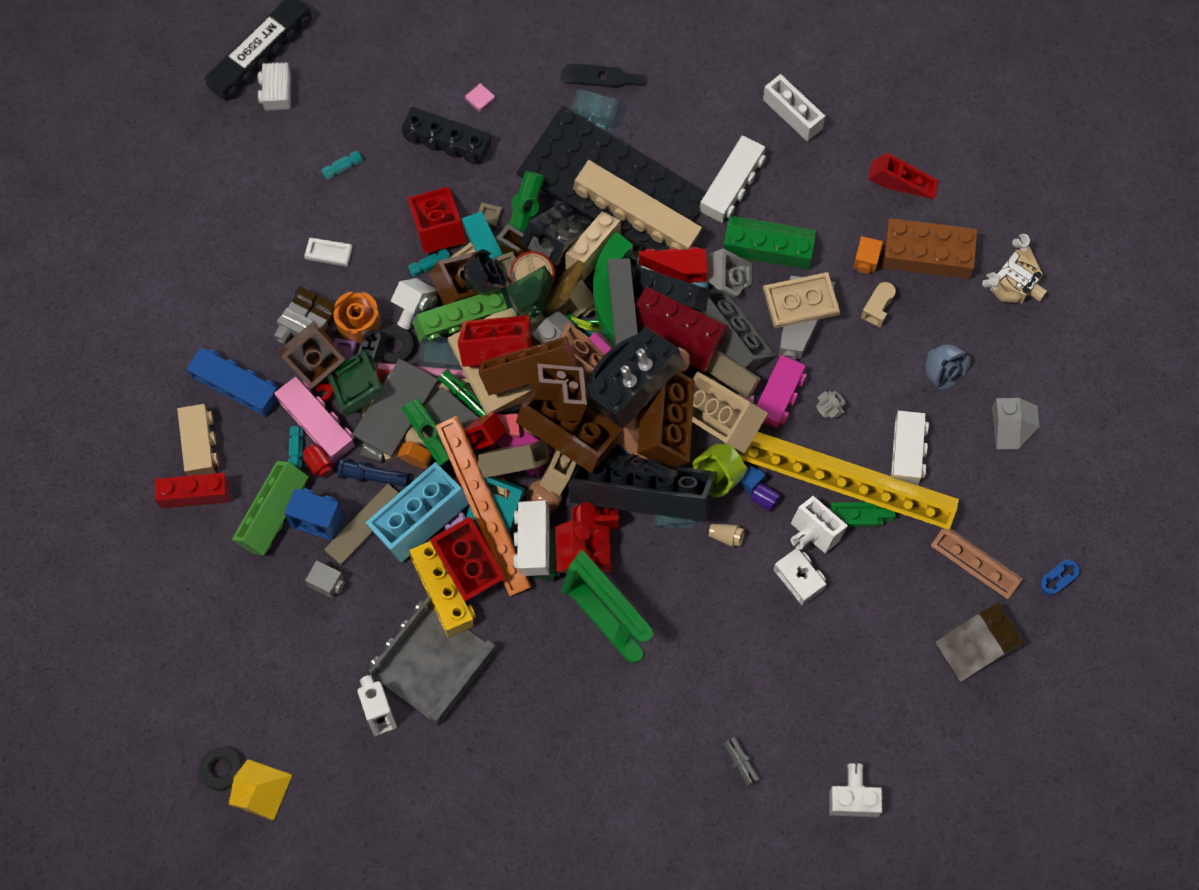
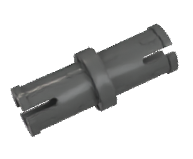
(741, 761)

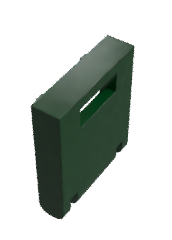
(356, 383)

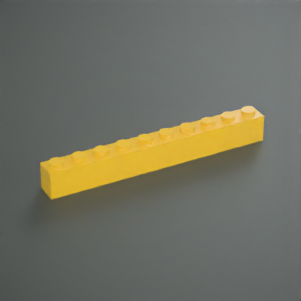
(851, 480)

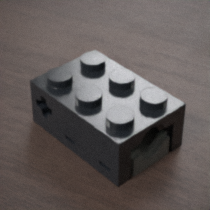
(555, 232)

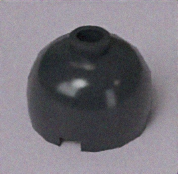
(484, 274)

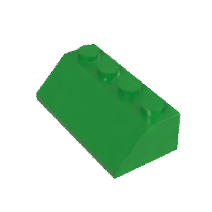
(769, 242)

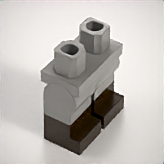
(301, 312)

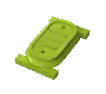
(586, 325)

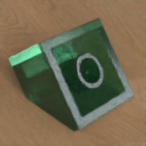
(531, 292)

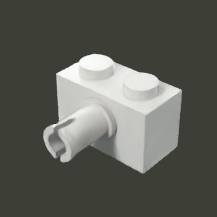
(414, 297)
(817, 525)
(855, 798)

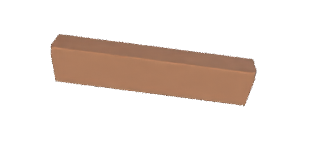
(978, 560)

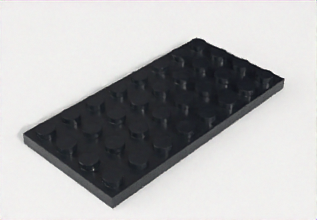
(575, 140)

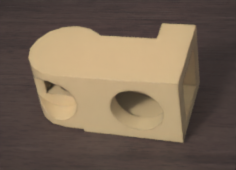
(879, 300)

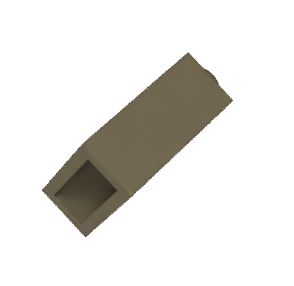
(513, 458)

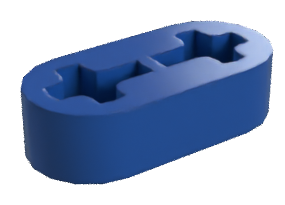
(1056, 573)

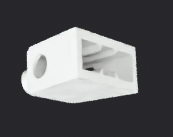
(375, 705)

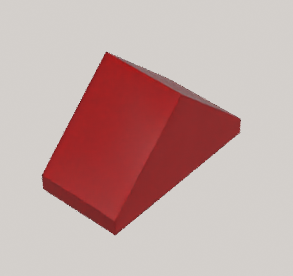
(607, 517)

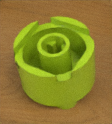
(726, 464)

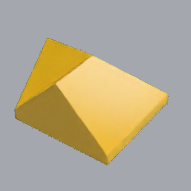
(259, 789)

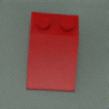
(436, 220)

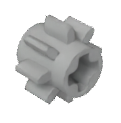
(830, 404)

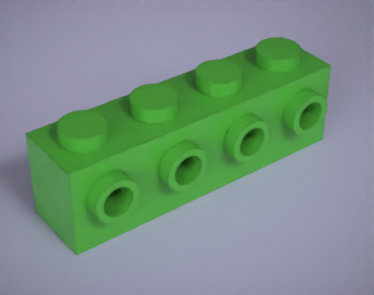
(449, 318)
(268, 509)

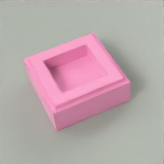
(480, 97)

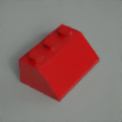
(493, 338)
(467, 558)

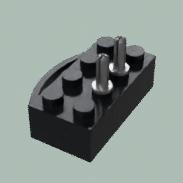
(631, 375)

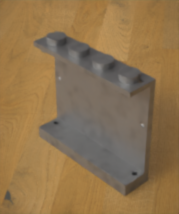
(427, 665)

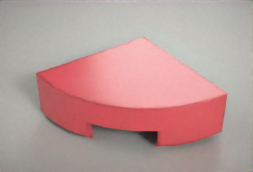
(510, 424)

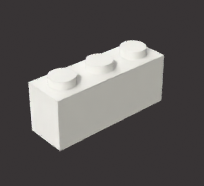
(794, 107)
(909, 446)
(532, 538)

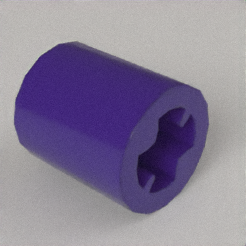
(765, 496)

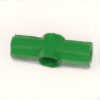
(527, 195)
(419, 420)

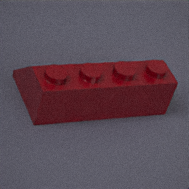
(680, 327)

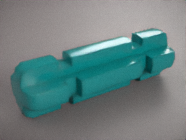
(341, 165)
(427, 263)
(295, 446)

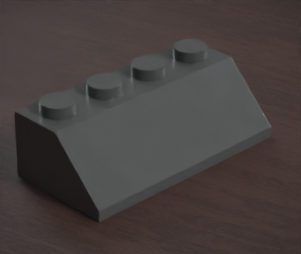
(742, 340)

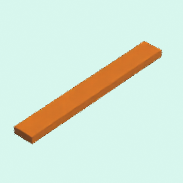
(482, 503)

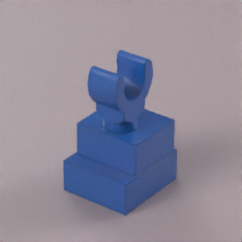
(751, 480)

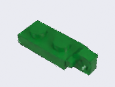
(861, 514)

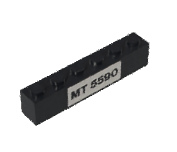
(257, 48)

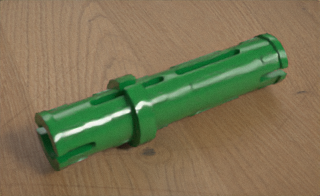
(460, 390)

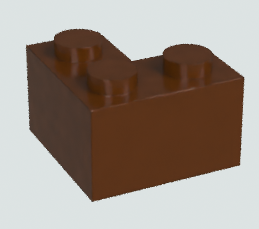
(561, 385)

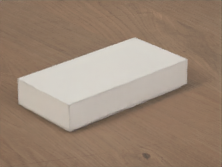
(328, 252)

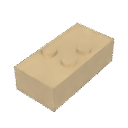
(725, 413)

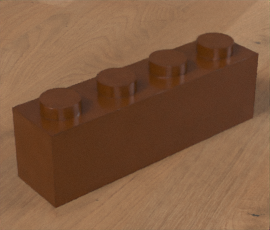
(517, 368)

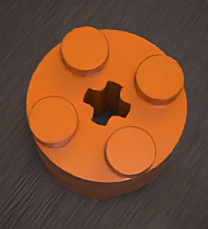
(356, 315)

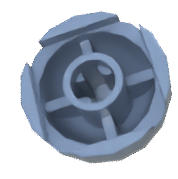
(946, 362)

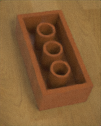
(929, 248)

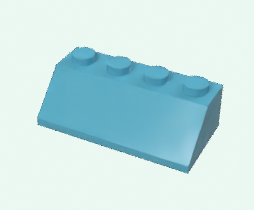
(418, 511)

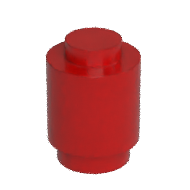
(318, 461)

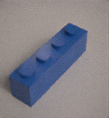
(233, 381)

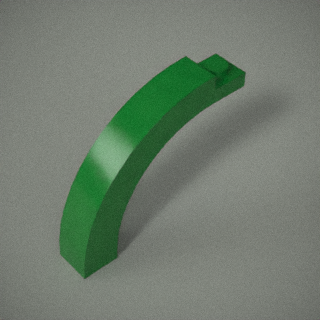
(616, 248)

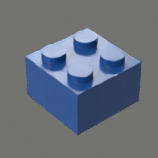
(314, 514)

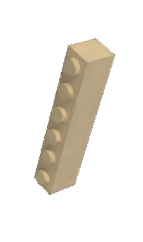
(635, 207)

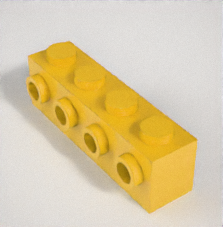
(445, 598)

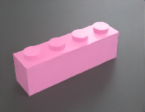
(314, 419)

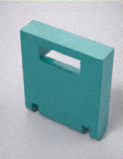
(505, 505)

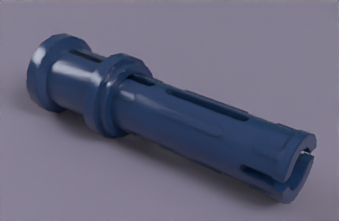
(362, 472)

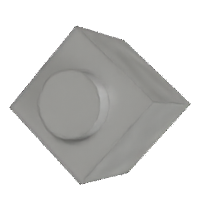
(325, 579)

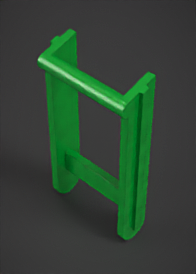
(630, 621)

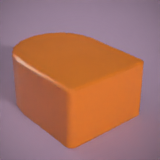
(415, 455)

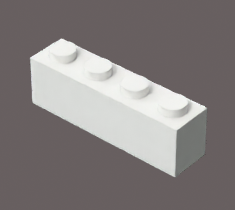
(732, 179)

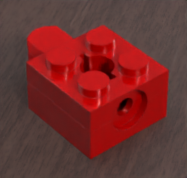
(583, 534)

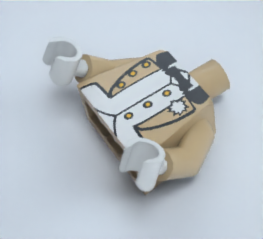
(1018, 276)

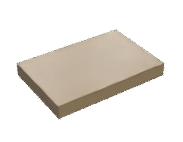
(801, 300)

